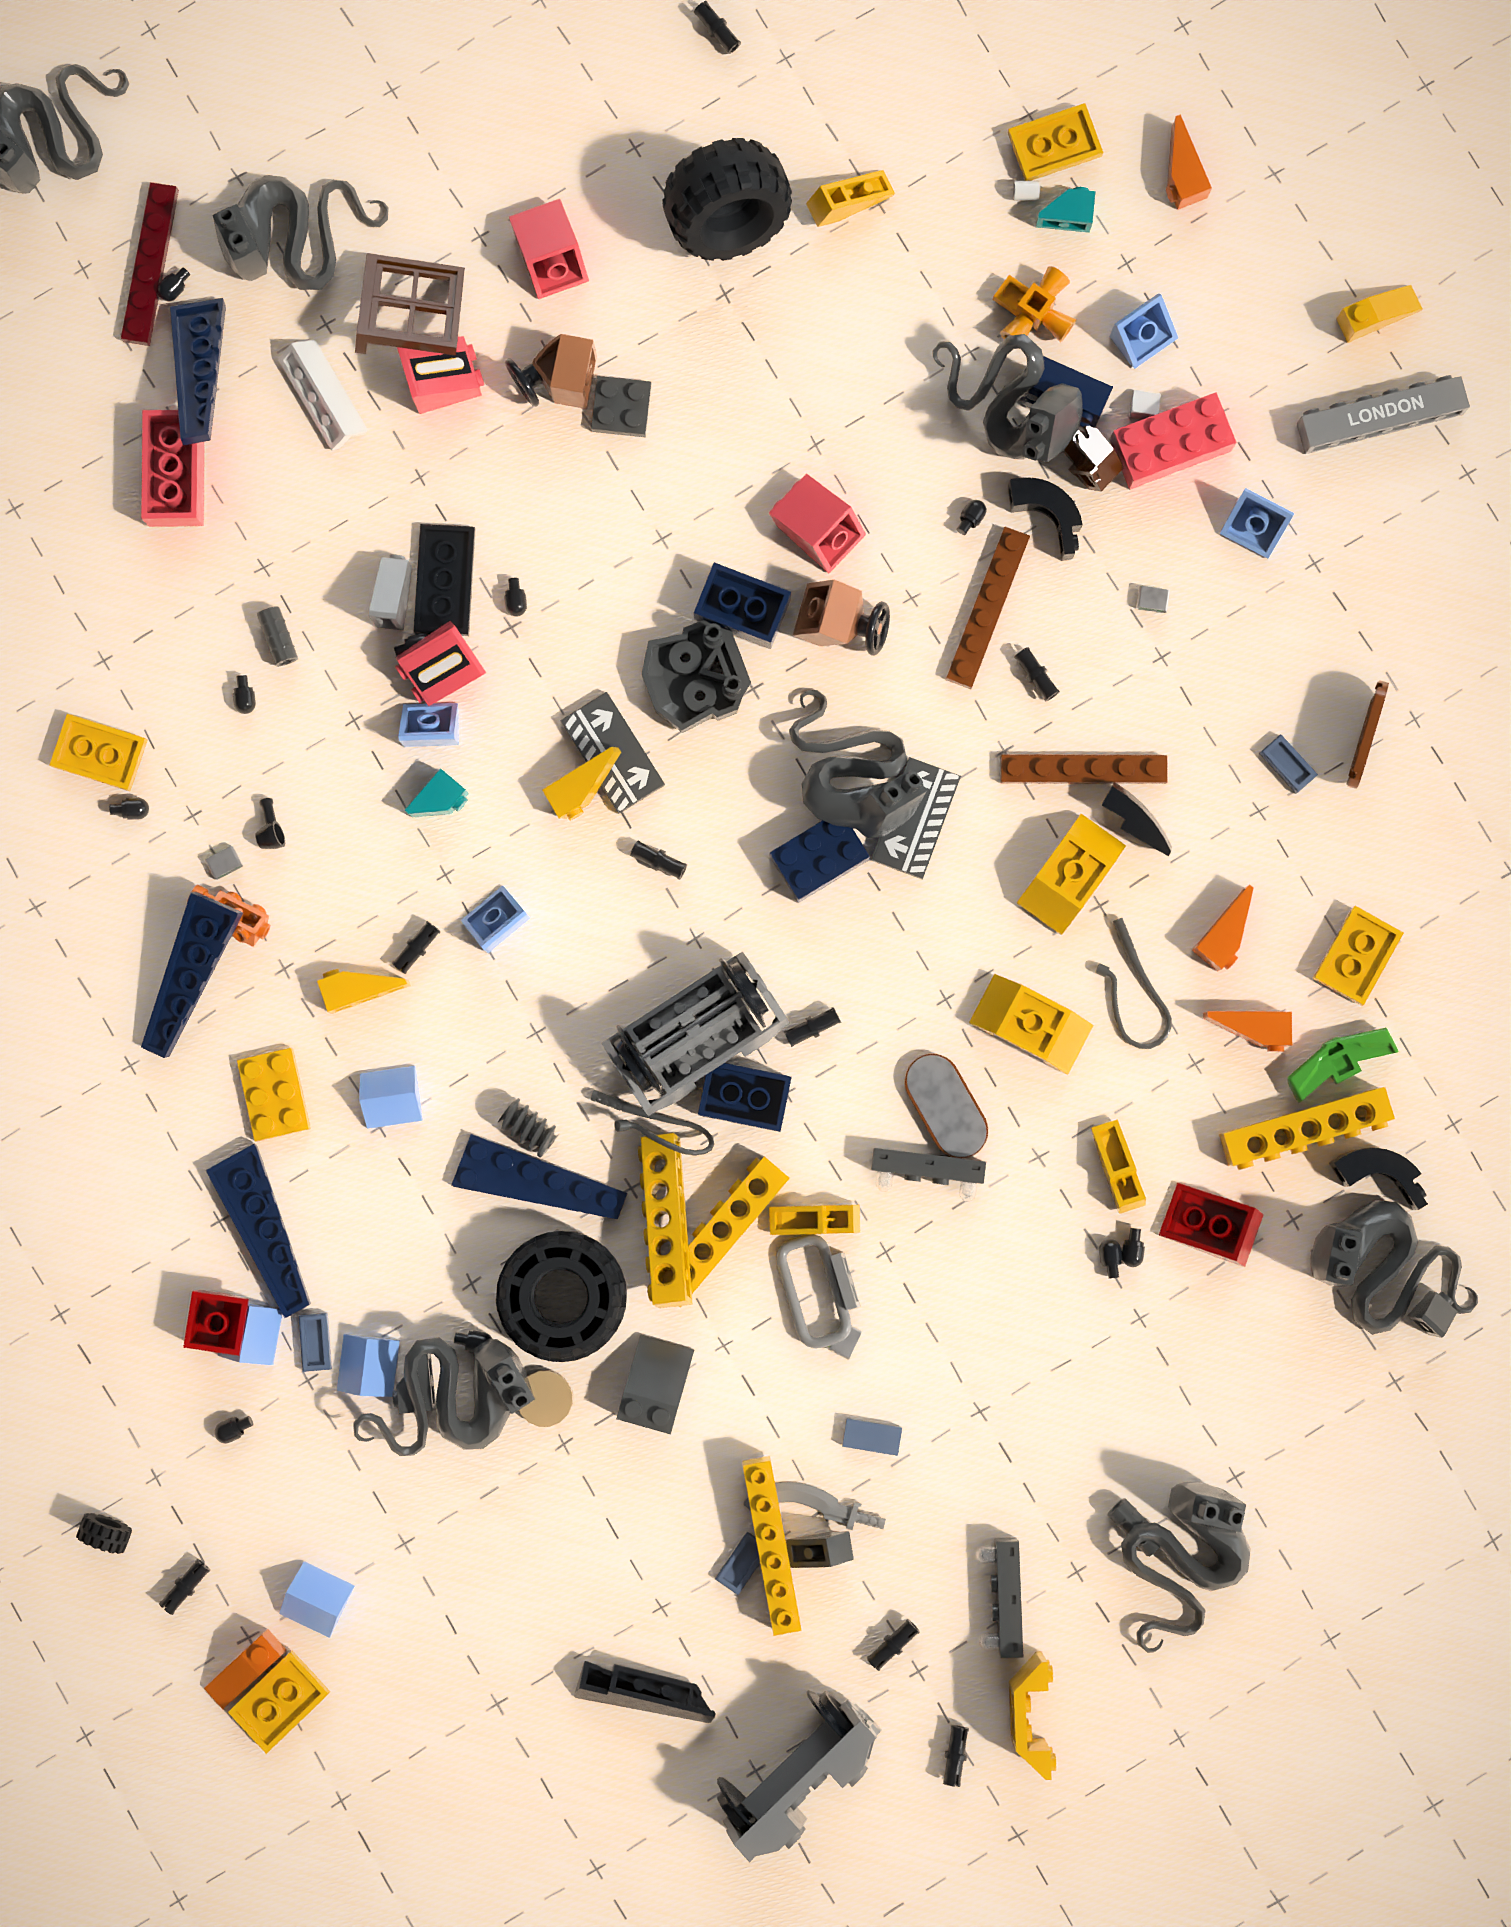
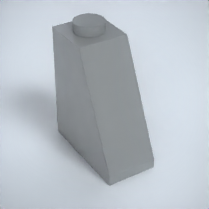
(391, 593)

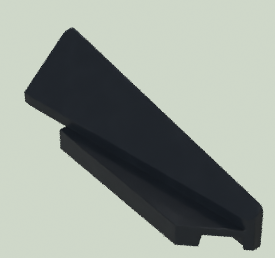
(642, 1692)

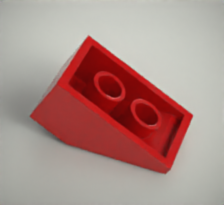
(1211, 1224)

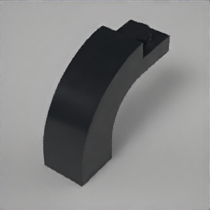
(1054, 502)
(1362, 1162)

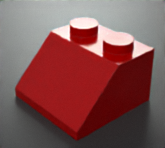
(216, 1322)

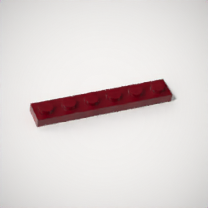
(149, 264)

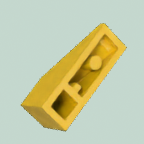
(847, 197)
(1377, 312)
(579, 786)
(350, 989)

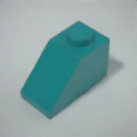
(1069, 211)
(438, 797)

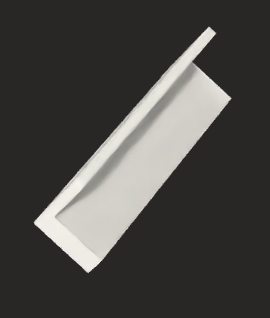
(322, 393)

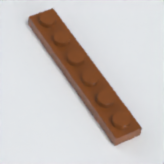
(987, 607)
(1083, 769)

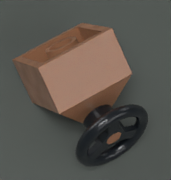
(562, 367)
(835, 616)

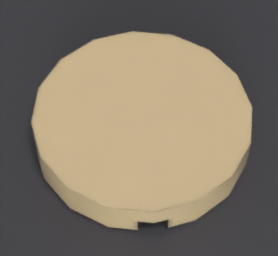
(551, 1401)

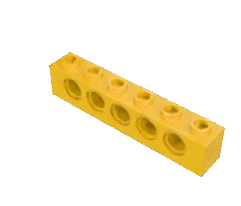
(1374, 1101)
(774, 1181)
(678, 1290)
(771, 1545)

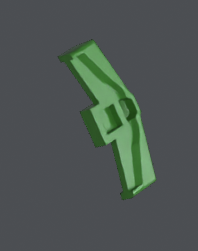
(1339, 1060)

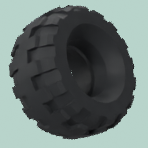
(727, 199)
(604, 1288)

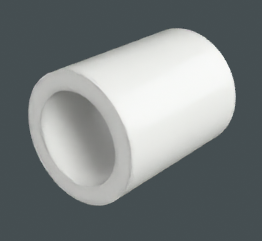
(1026, 190)

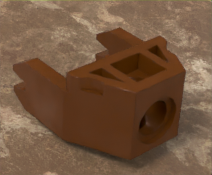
(1093, 459)

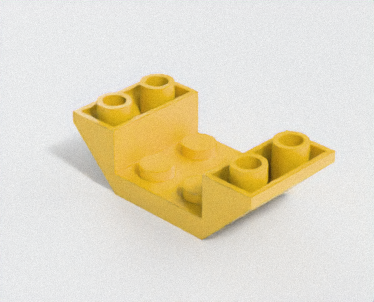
(1071, 874)
(1031, 1022)
(1030, 1678)

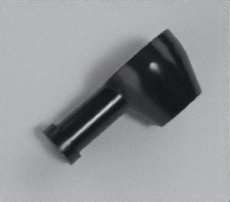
(271, 835)

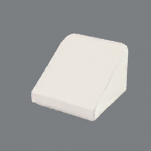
(1144, 404)

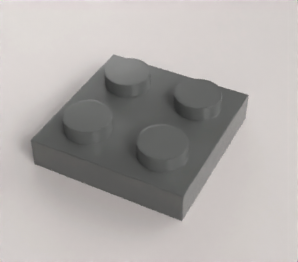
(621, 406)

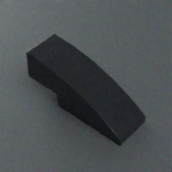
(1137, 818)

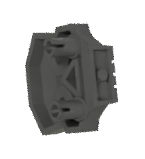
(675, 683)

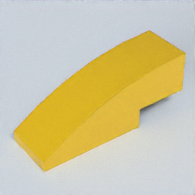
(1118, 1166)
(814, 1219)

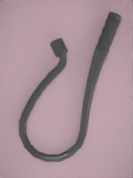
(1104, 971)
(624, 1125)

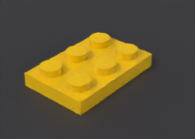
(1055, 142)
(98, 752)
(1358, 955)
(273, 1094)
(279, 1702)

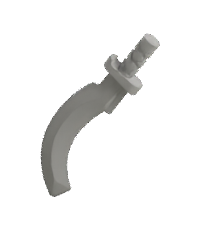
(824, 1503)

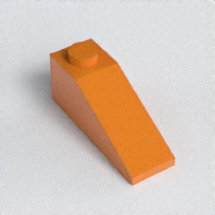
(1186, 174)
(1225, 935)
(1258, 1027)
(245, 1669)

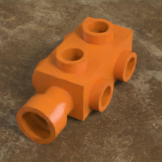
(253, 922)

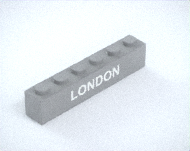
(1382, 414)

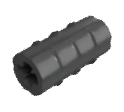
(277, 636)
(1125, 1518)

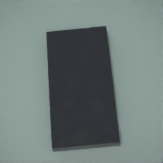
(444, 578)

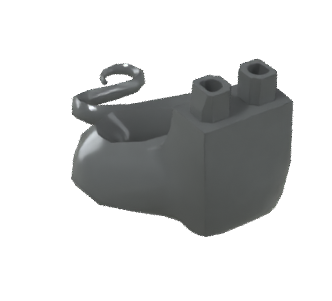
(17, 160)
(246, 229)
(1051, 418)
(871, 808)
(1345, 1245)
(498, 1390)
(1217, 1521)

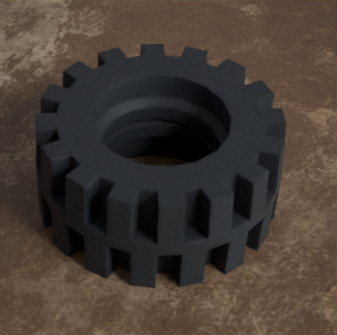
(104, 1533)

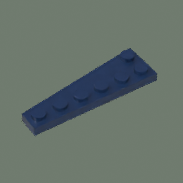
(197, 353)
(194, 956)
(514, 1175)
(256, 1215)

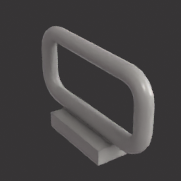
(840, 1284)

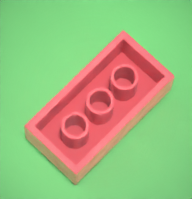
(1173, 440)
(170, 473)

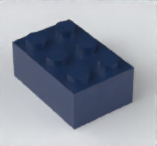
(1094, 392)
(742, 605)
(818, 858)
(745, 1096)

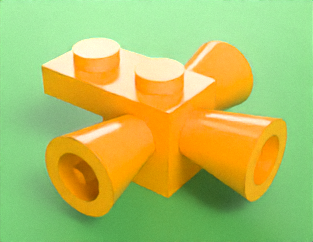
(1035, 305)

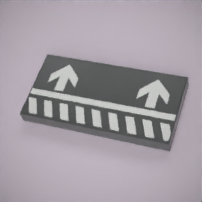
(602, 726)
(914, 842)

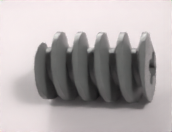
(528, 1127)

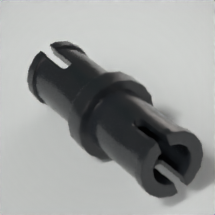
(717, 27)
(1037, 674)
(658, 860)
(416, 947)
(812, 1027)
(184, 1586)
(893, 1644)
(955, 1756)

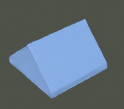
(1144, 331)
(1256, 523)
(429, 725)
(495, 919)
(390, 1097)
(259, 1336)
(368, 1366)
(316, 1599)

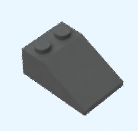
(655, 1384)

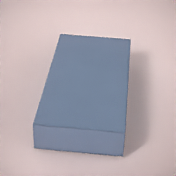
(1288, 764)
(315, 1342)
(872, 1436)
(740, 1564)

